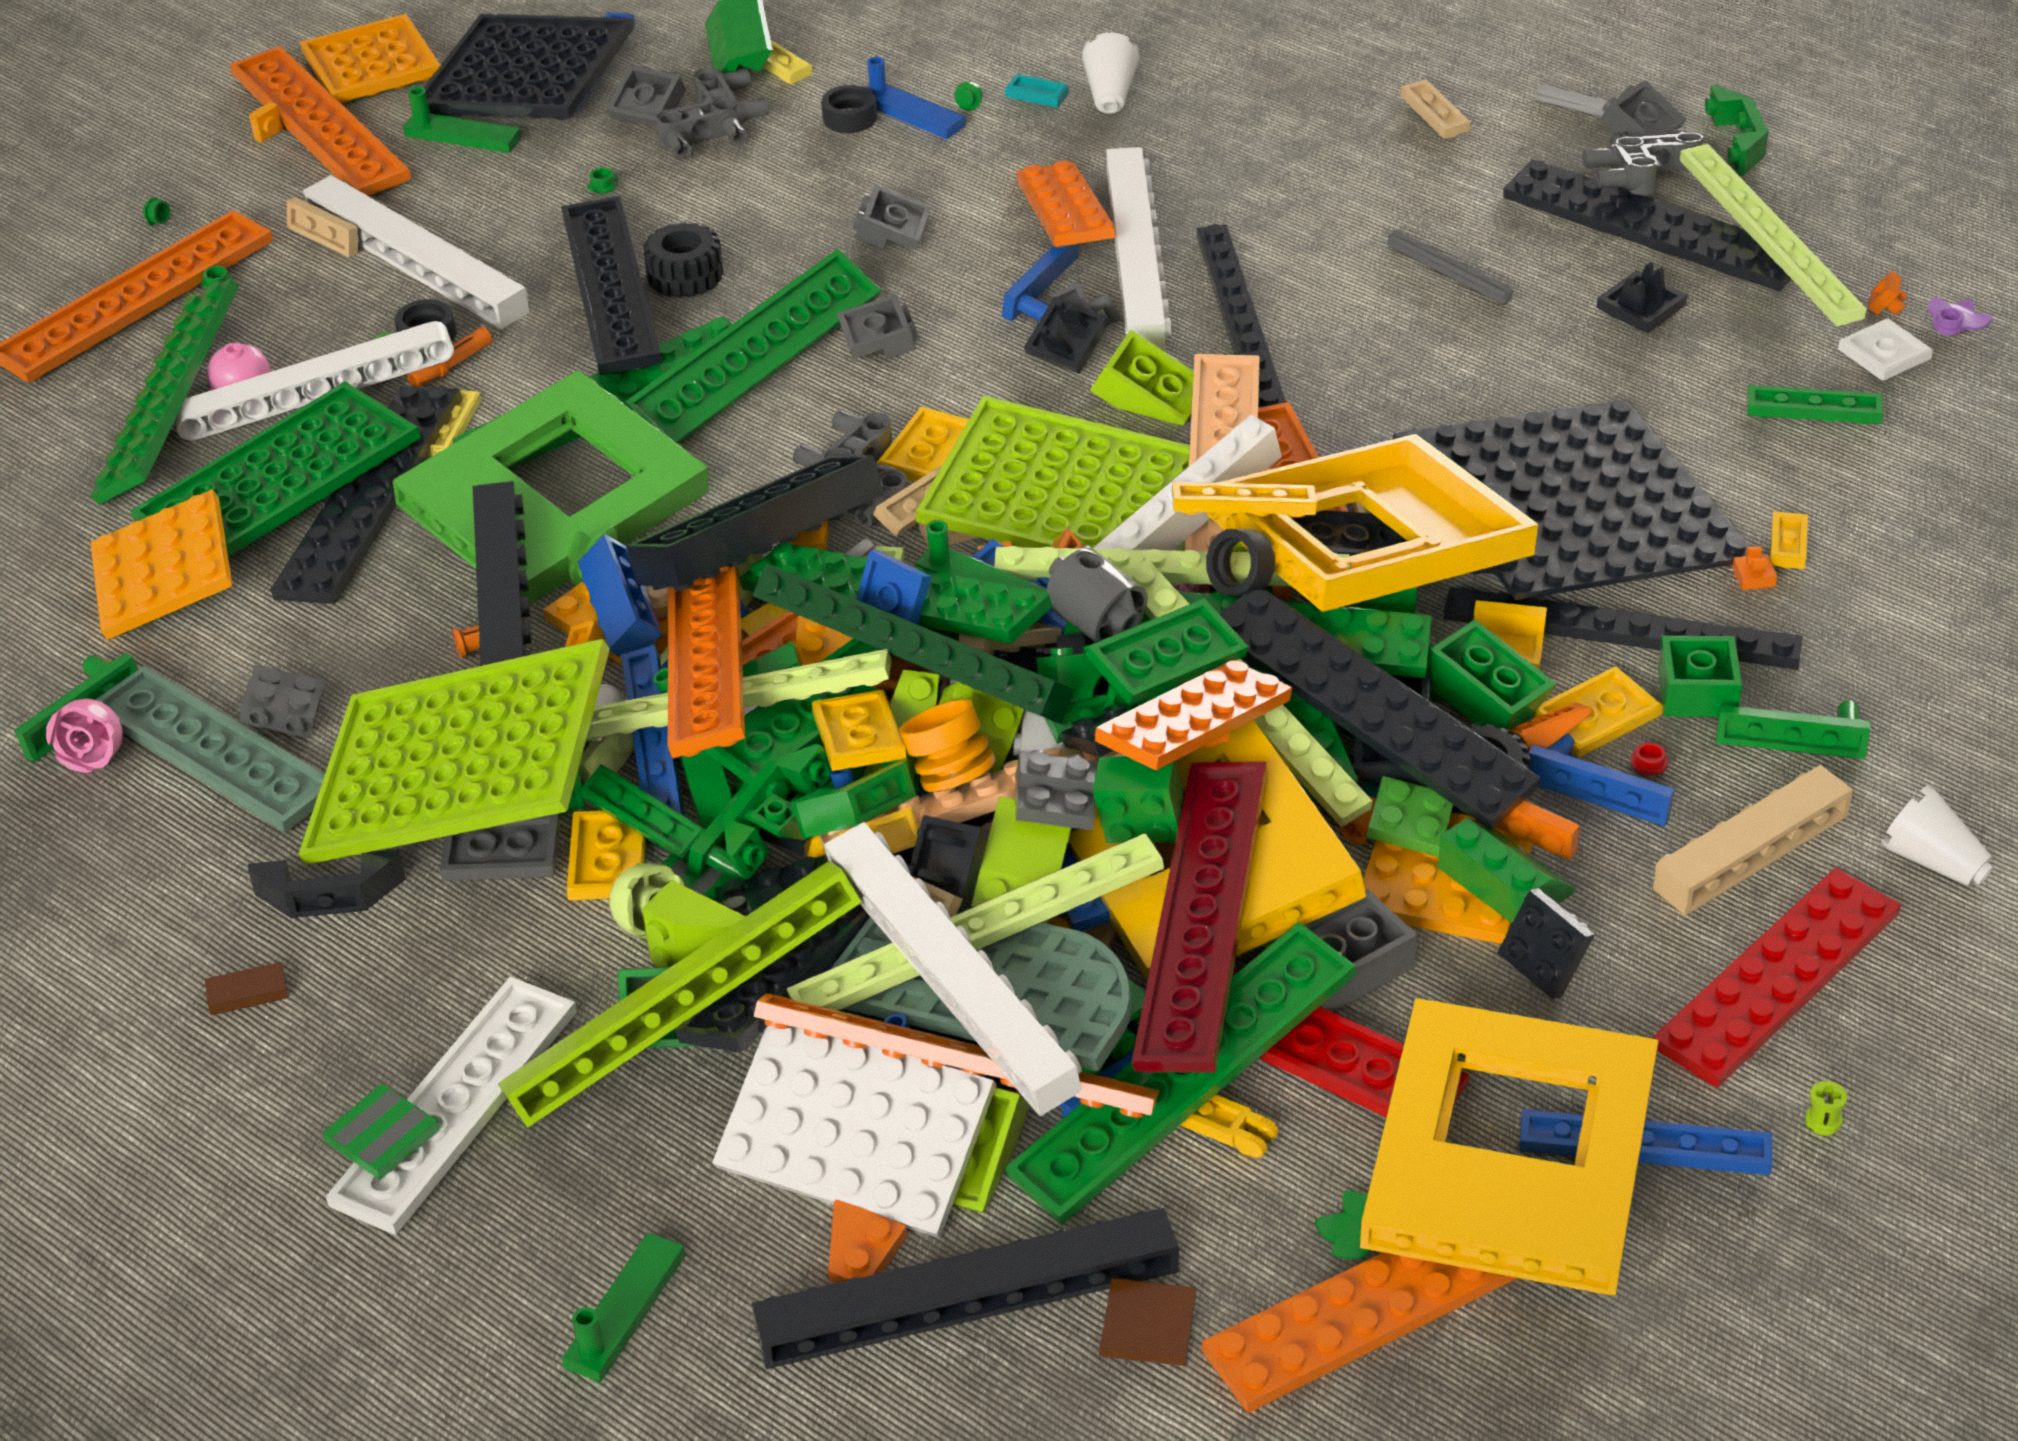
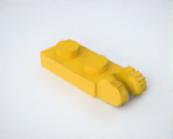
(1226, 1123)

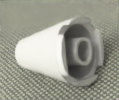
(1110, 69)
(1938, 840)

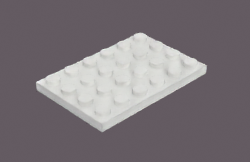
(855, 1127)

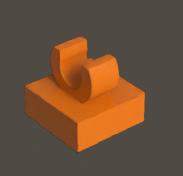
(1887, 295)
(1754, 570)

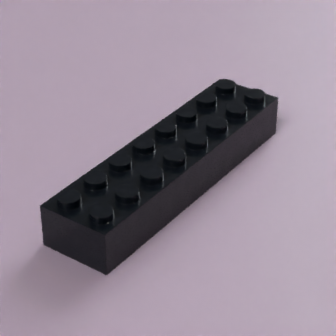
(754, 522)

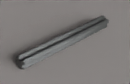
(1450, 267)

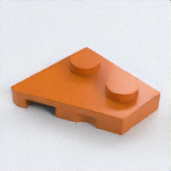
(861, 1242)

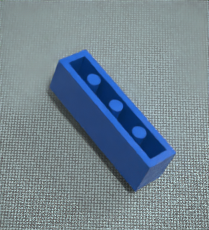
(619, 602)

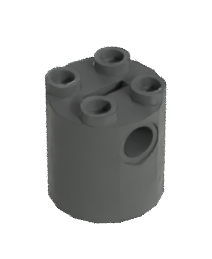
(1095, 594)

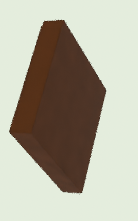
(1148, 1322)

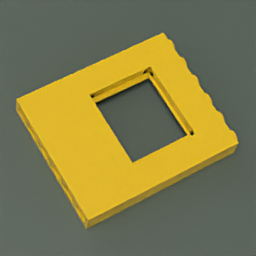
(1413, 488)
(1296, 865)
(1499, 1207)

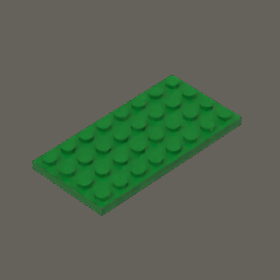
(292, 464)

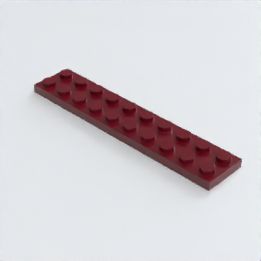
(1201, 919)

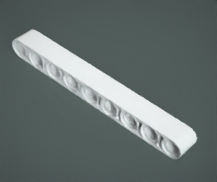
(231, 404)

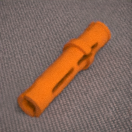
(462, 350)

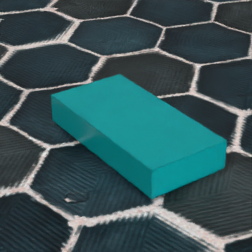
(1037, 90)

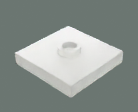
(1885, 349)

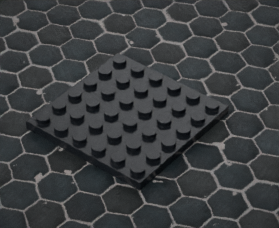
(525, 65)

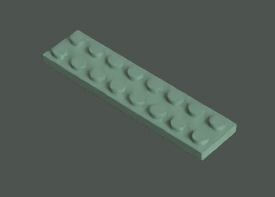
(215, 748)

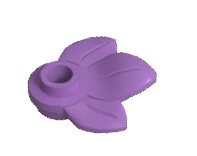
(1956, 317)

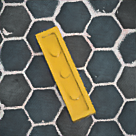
(1244, 498)

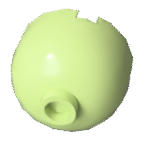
(634, 890)

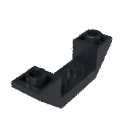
(328, 895)

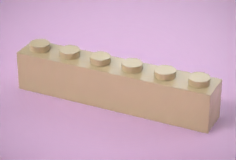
(1752, 839)

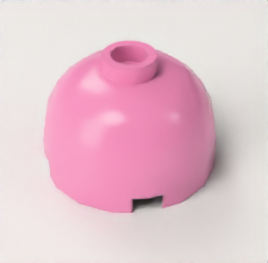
(234, 364)
(85, 734)

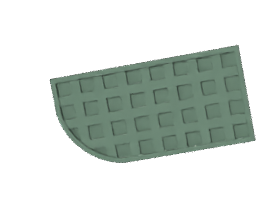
(1061, 972)

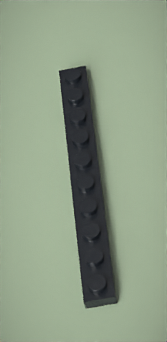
(1238, 308)
(1634, 628)

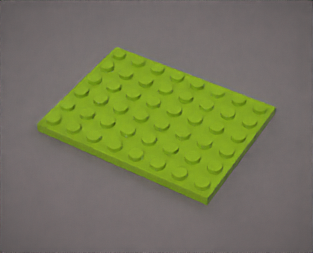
(1039, 472)
(456, 753)

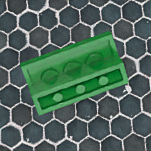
(738, 35)

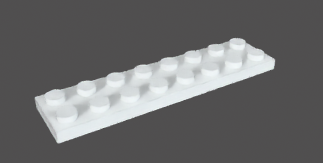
(462, 1098)

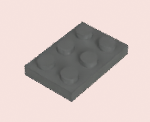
(503, 851)

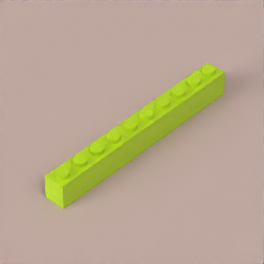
(679, 993)

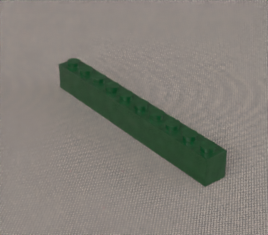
(915, 643)

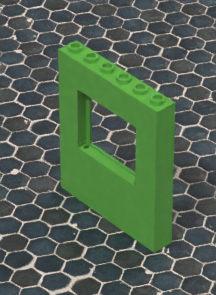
(663, 479)

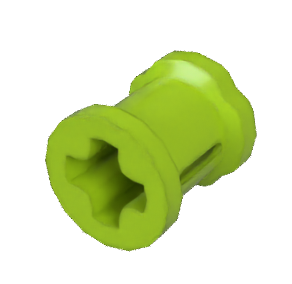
(1836, 1102)

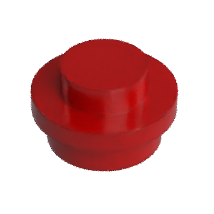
(1649, 759)

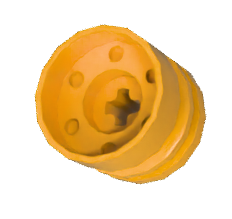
(947, 745)

